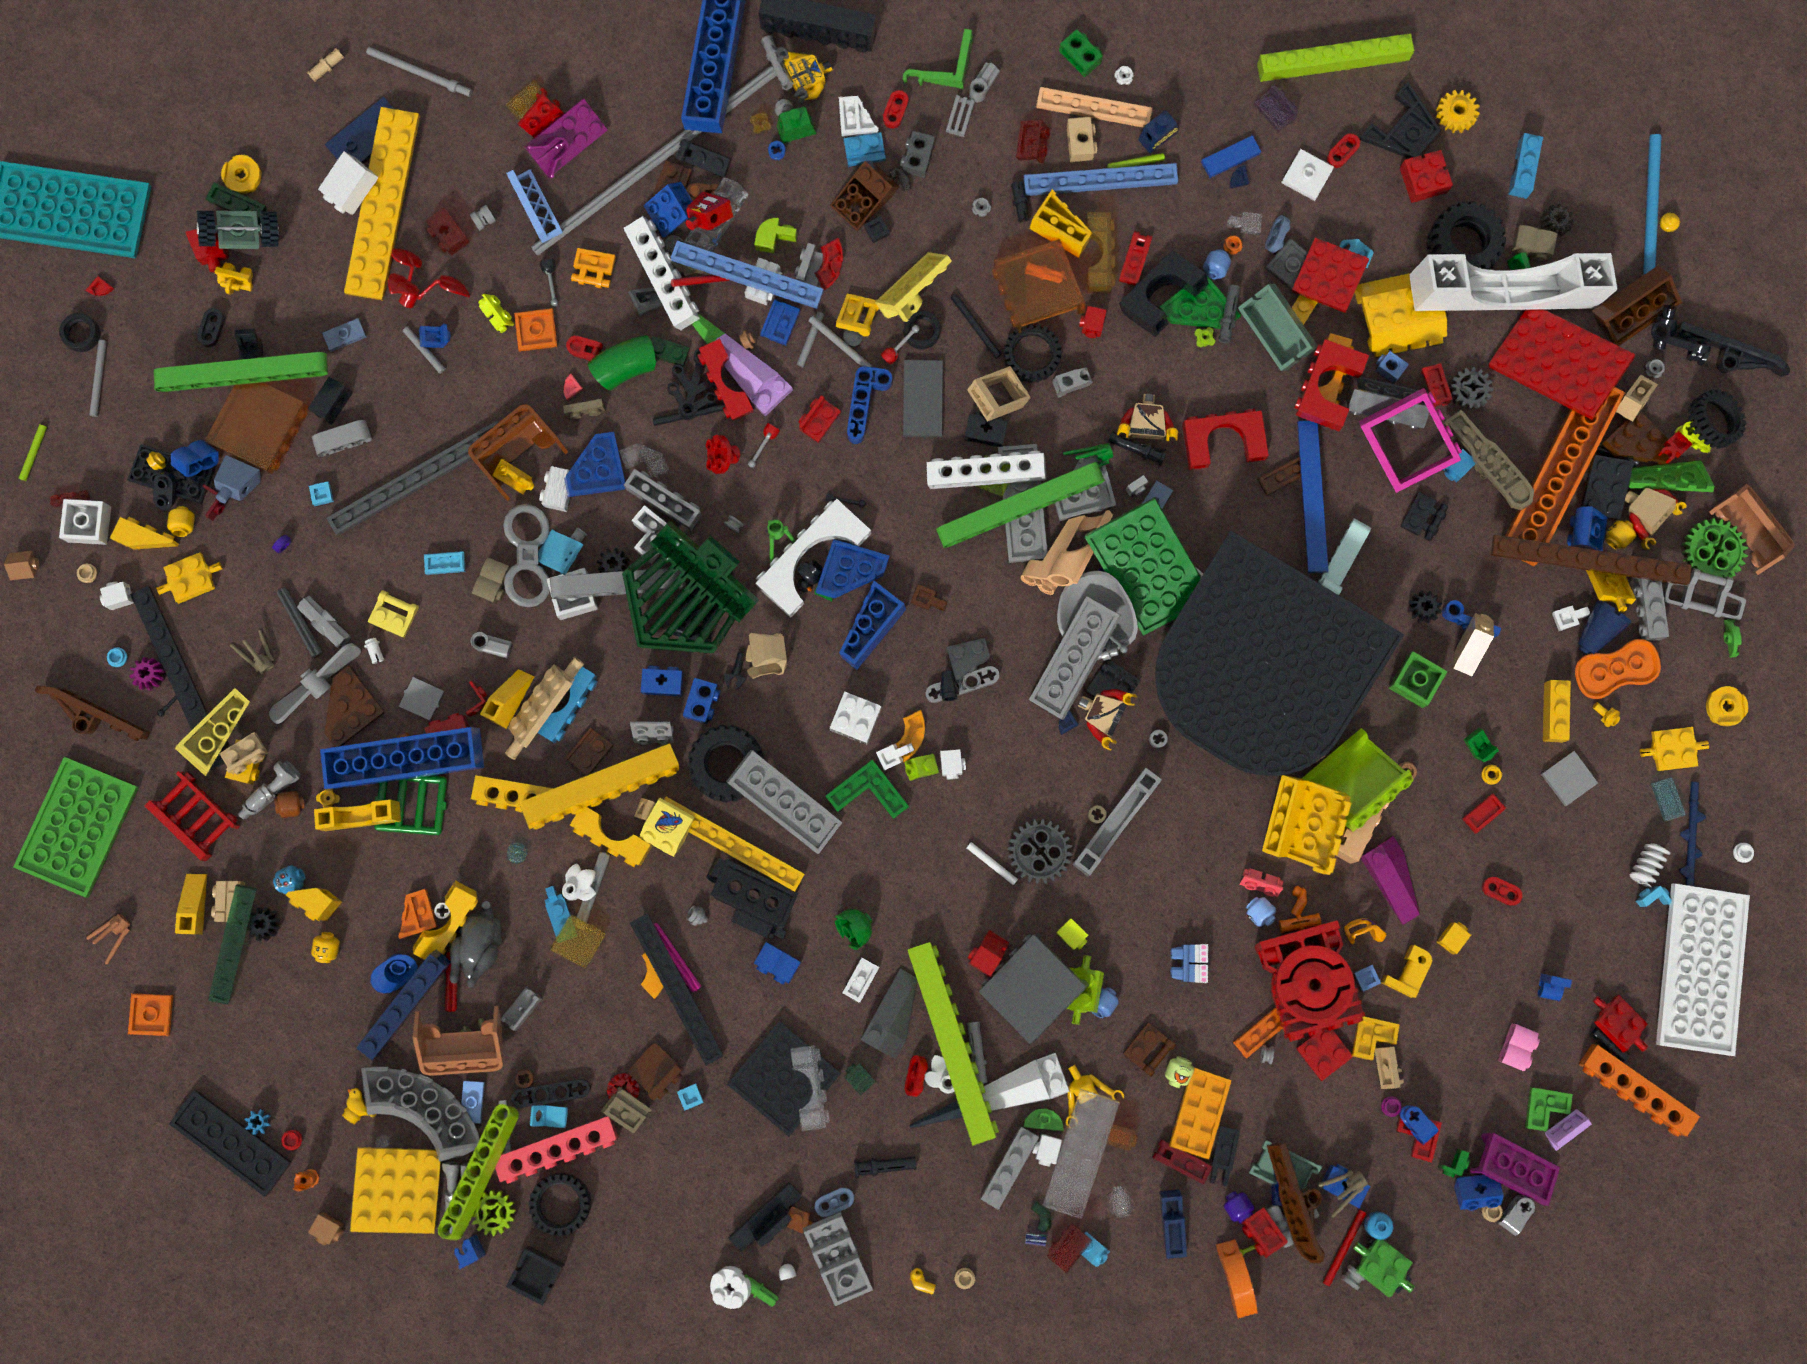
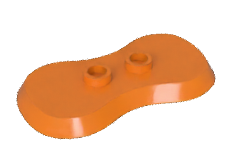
(1603, 673)

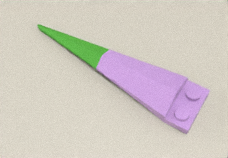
(755, 378)

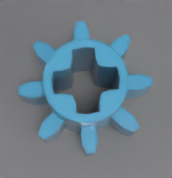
(255, 1127)

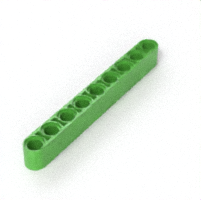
(240, 371)
(1020, 505)

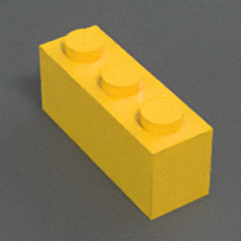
(1556, 711)

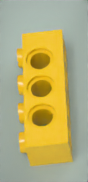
(483, 786)

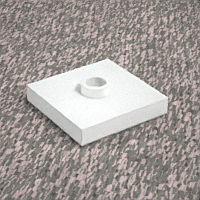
(1307, 174)

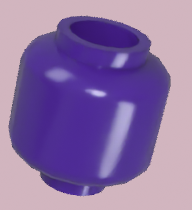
(1238, 1206)

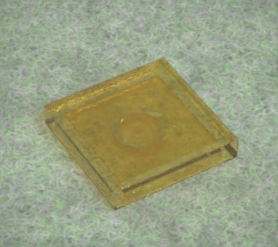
(577, 941)

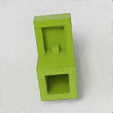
(770, 231)

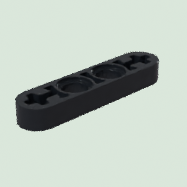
(551, 1093)

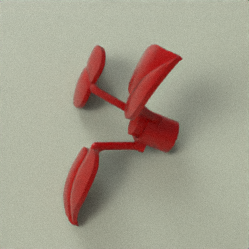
(410, 292)

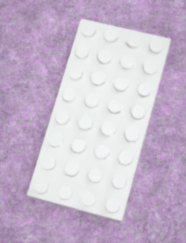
(1703, 970)

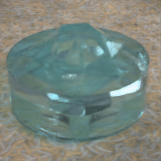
(516, 853)

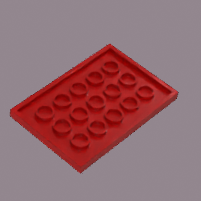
(1561, 361)

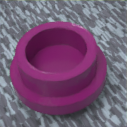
(1391, 1106)

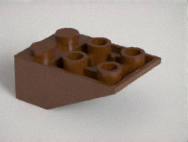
(864, 194)

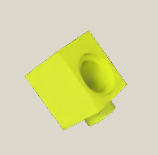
(1072, 935)

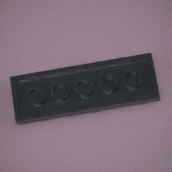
(230, 1143)

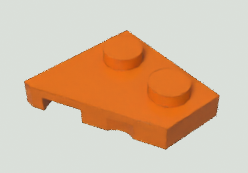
(417, 914)

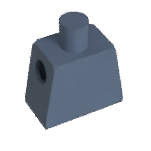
(235, 479)

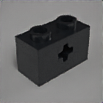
(976, 434)

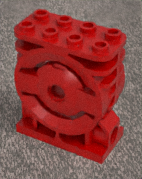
(1293, 1018)

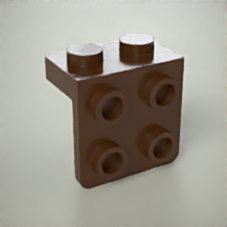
(656, 1071)

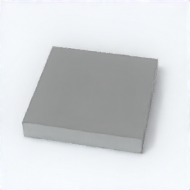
(1569, 778)

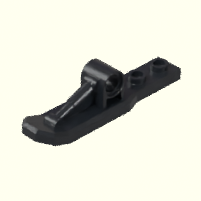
(1738, 353)

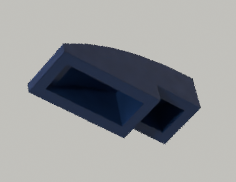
(1173, 1223)

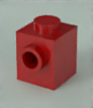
(1092, 322)

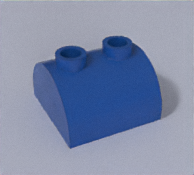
(1588, 529)

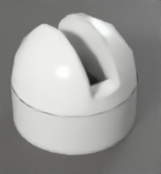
(787, 1271)

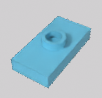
(444, 563)

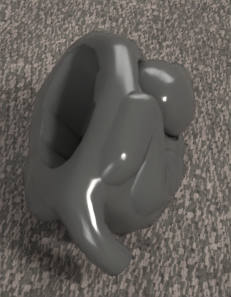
(476, 946)

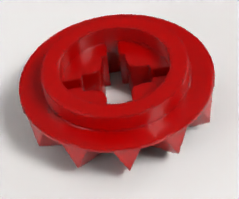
(620, 1080)

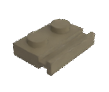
(626, 1110)

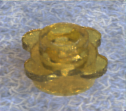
(761, 117)

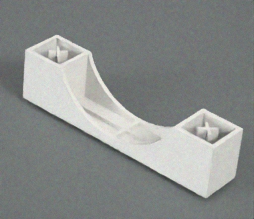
(1452, 283)

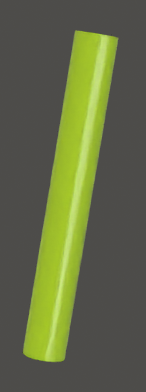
(1138, 161)
(32, 452)

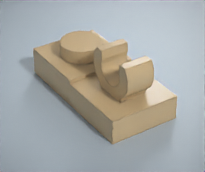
(1387, 1067)

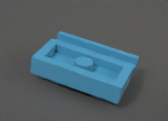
(864, 148)

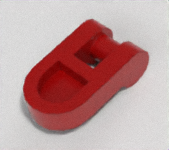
(577, 347)

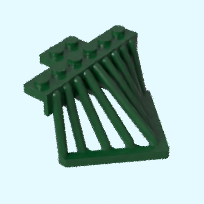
(708, 569)

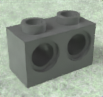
(920, 155)

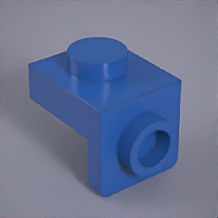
(434, 336)

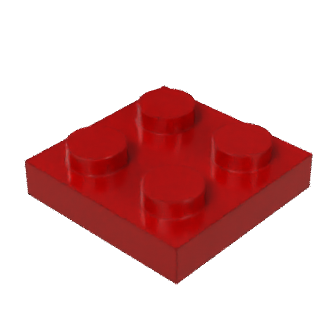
(1324, 1053)

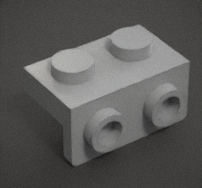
(810, 264)

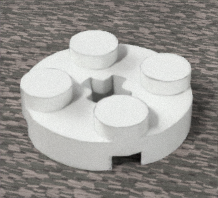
(723, 1295)

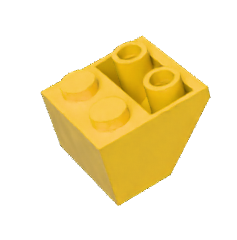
(316, 902)

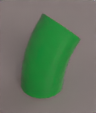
(623, 362)

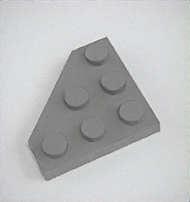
(1090, 500)

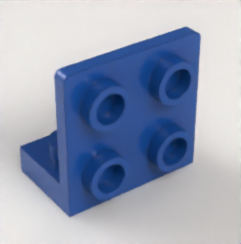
(669, 208)

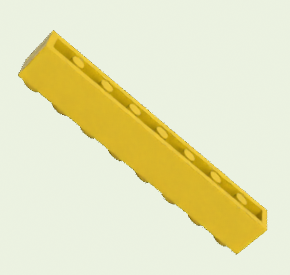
(599, 786)

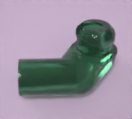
(1044, 1216)

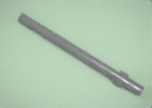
(451, 85)

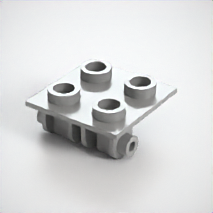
(652, 732)

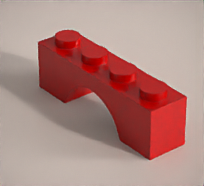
(735, 402)

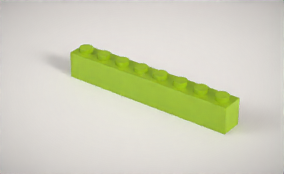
(1335, 57)

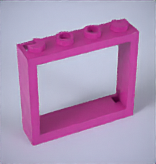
(1395, 408)

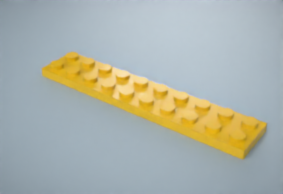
(383, 204)

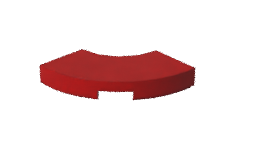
(831, 263)

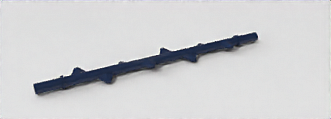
(1690, 835)

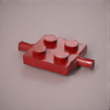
(1620, 1023)

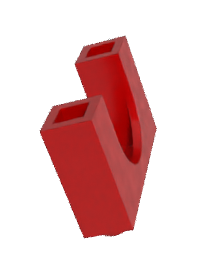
(1312, 404)
(1247, 425)

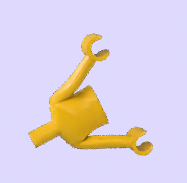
(1086, 1083)

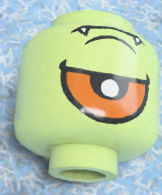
(1179, 1071)

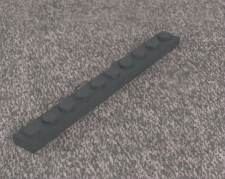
(404, 484)

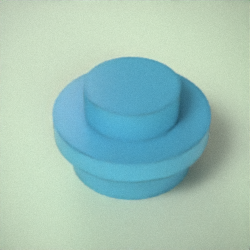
(117, 657)

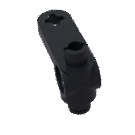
(1669, 320)

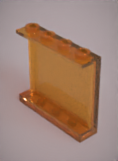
(1038, 284)
(257, 424)

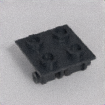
(1113, 677)

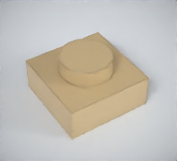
(644, 809)

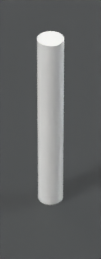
(992, 863)

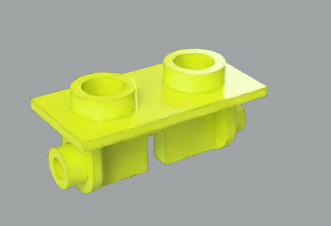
(491, 305)

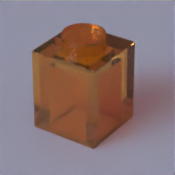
(1122, 1137)

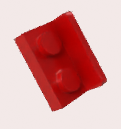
(818, 419)
(1264, 1233)

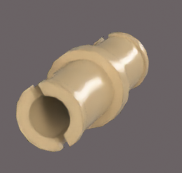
(325, 65)

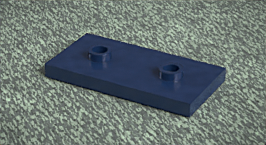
(359, 135)

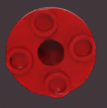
(721, 454)

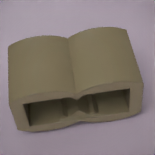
(1534, 242)
(491, 581)

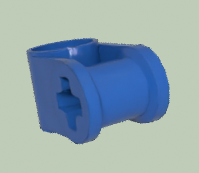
(1420, 1126)

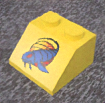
(666, 827)

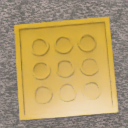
(395, 1190)

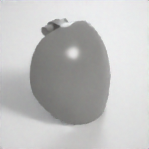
(1108, 592)

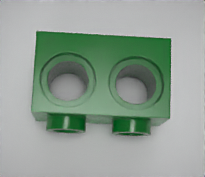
(1077, 55)

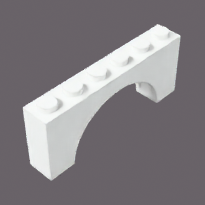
(834, 523)

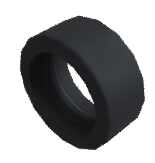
(69, 322)
(936, 330)

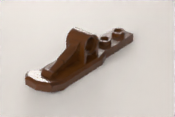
(82, 710)
(1297, 1204)

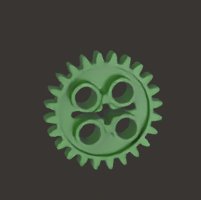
(1730, 558)

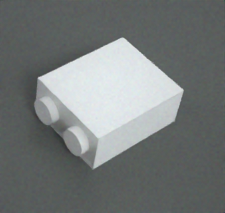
(347, 183)

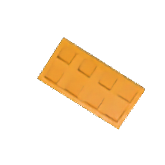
(1200, 1113)

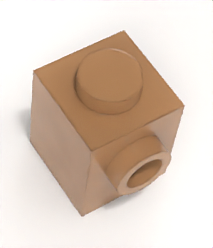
(21, 565)
(326, 1229)

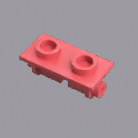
(1269, 886)

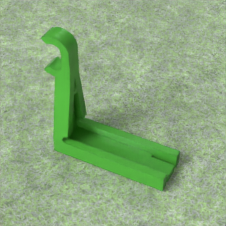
(947, 78)

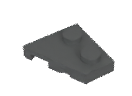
(967, 657)

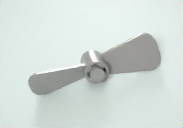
(313, 683)

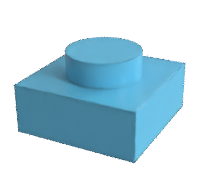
(321, 493)
(690, 1096)

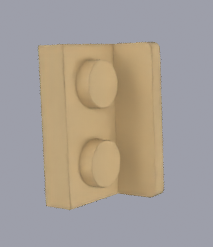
(243, 753)

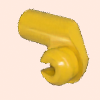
(919, 1281)

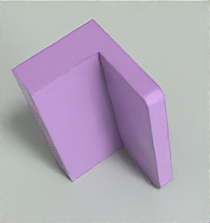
(1567, 1129)

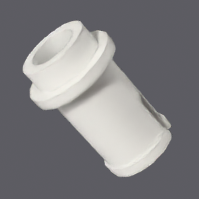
(373, 648)

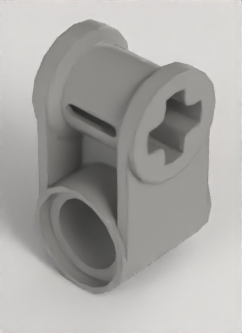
(1515, 1216)

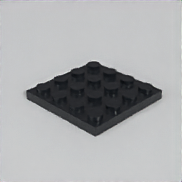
(773, 1085)

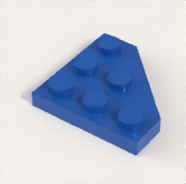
(596, 468)
(849, 568)

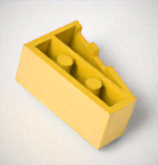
(1057, 222)

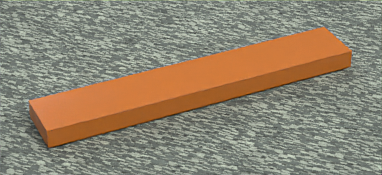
(1264, 1029)

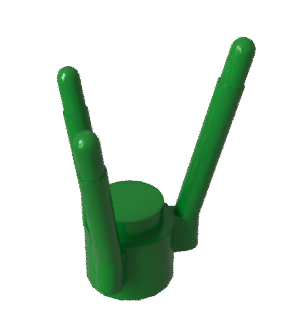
(1101, 452)

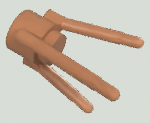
(117, 925)

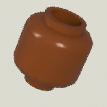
(288, 804)

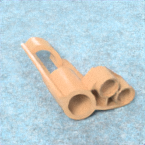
(1064, 566)

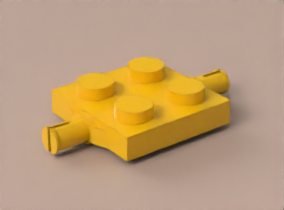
(189, 578)
(1612, 588)
(1674, 748)

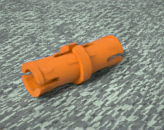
(1286, 925)

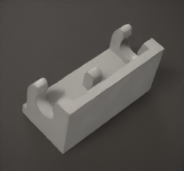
(521, 1008)

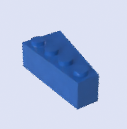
(871, 624)

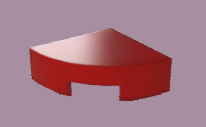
(99, 287)

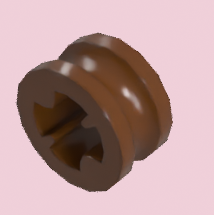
(526, 1084)

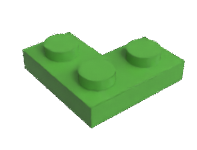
(1540, 1105)

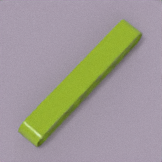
(470, 1179)

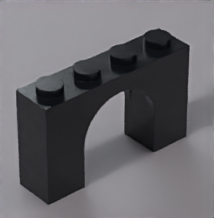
(1170, 271)

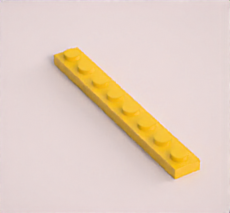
(742, 850)

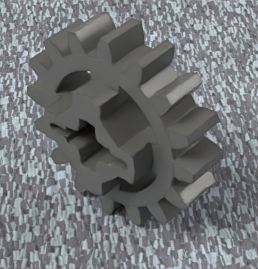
(1477, 382)

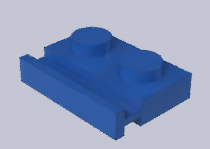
(780, 322)

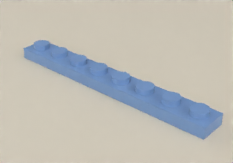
(1101, 179)
(747, 274)

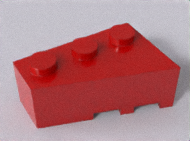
(988, 954)

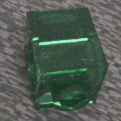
(859, 1078)

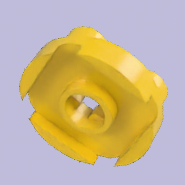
(235, 166)
(1715, 703)

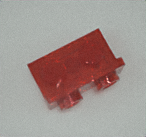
(1033, 141)
(1069, 1247)

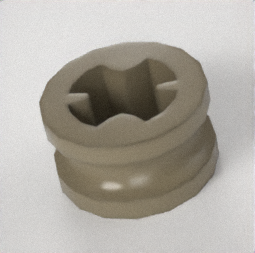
(1102, 812)

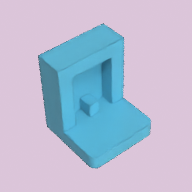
(1648, 895)
(1095, 1252)

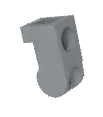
(1071, 381)

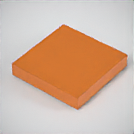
(535, 329)
(150, 1014)

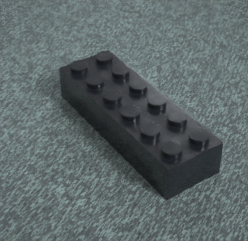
(819, 23)

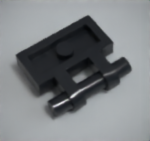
(1418, 514)

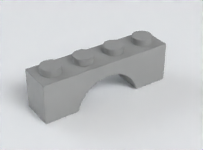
(1009, 1168)

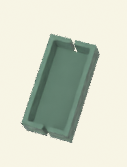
(1278, 327)

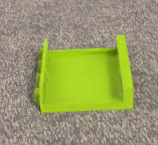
(1364, 775)

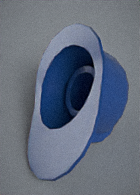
(393, 973)

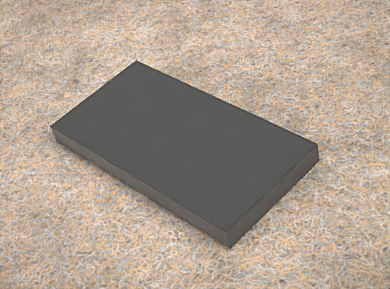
(922, 398)

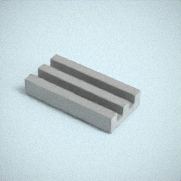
(964, 101)

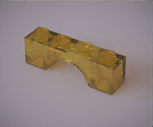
(1100, 275)

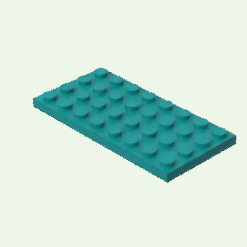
(72, 209)

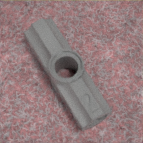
(323, 622)

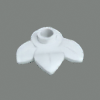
(580, 882)
(938, 1075)

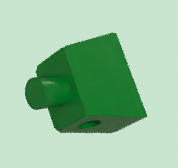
(795, 125)

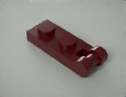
(1183, 1162)

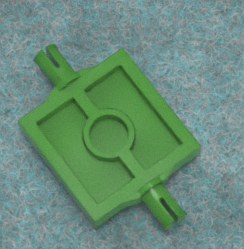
(1383, 1267)

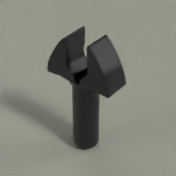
(736, 671)

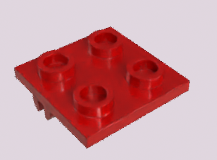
(540, 114)

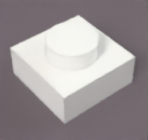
(1137, 486)

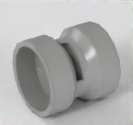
(478, 219)

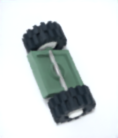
(237, 229)

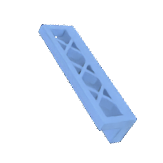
(532, 213)

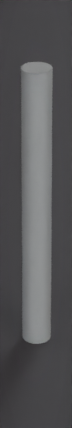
(839, 342)
(98, 378)

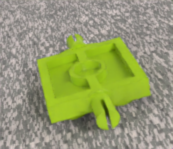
(1089, 998)

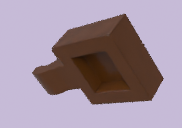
(926, 598)

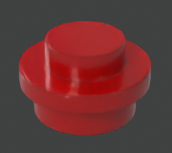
(291, 1140)

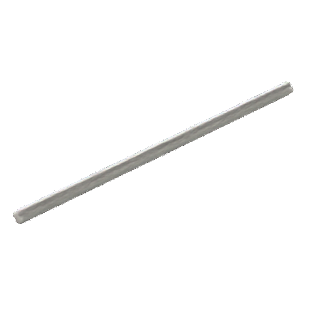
(649, 164)

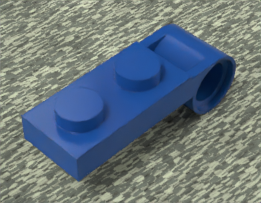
(1460, 618)

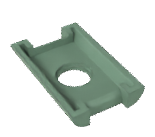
(1302, 1167)

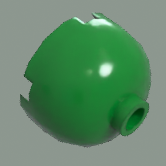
(854, 926)

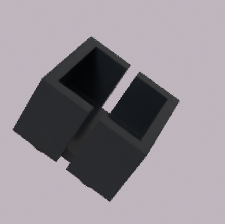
(536, 1276)

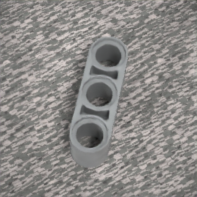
(341, 437)

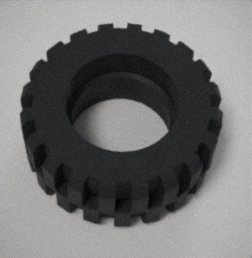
(1475, 218)
(701, 752)

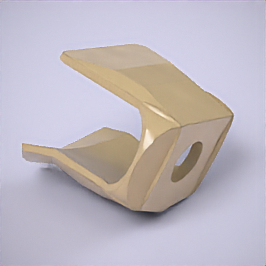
(766, 654)

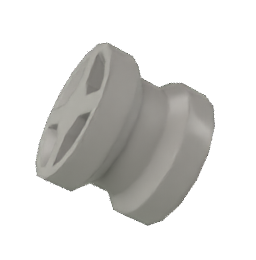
(1352, 1277)

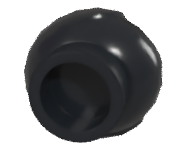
(810, 573)

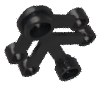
(692, 389)

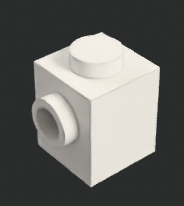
(116, 595)
(952, 764)
(1047, 1149)

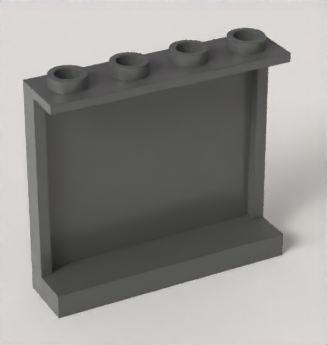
(1032, 988)

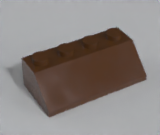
(1637, 305)

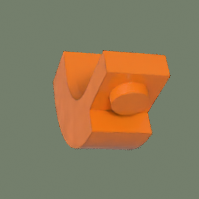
(1238, 1278)

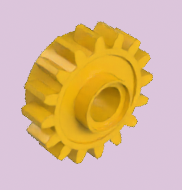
(1453, 120)

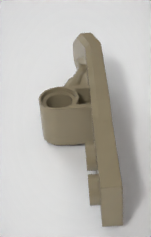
(1492, 462)

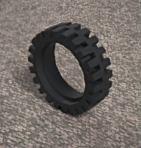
(1049, 337)
(1705, 428)
(535, 1207)

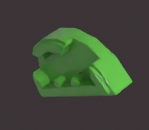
(1732, 637)
(1043, 1119)

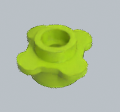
(1205, 342)

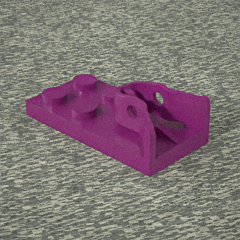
(565, 138)
(1517, 1168)

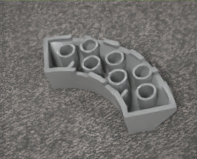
(423, 1104)

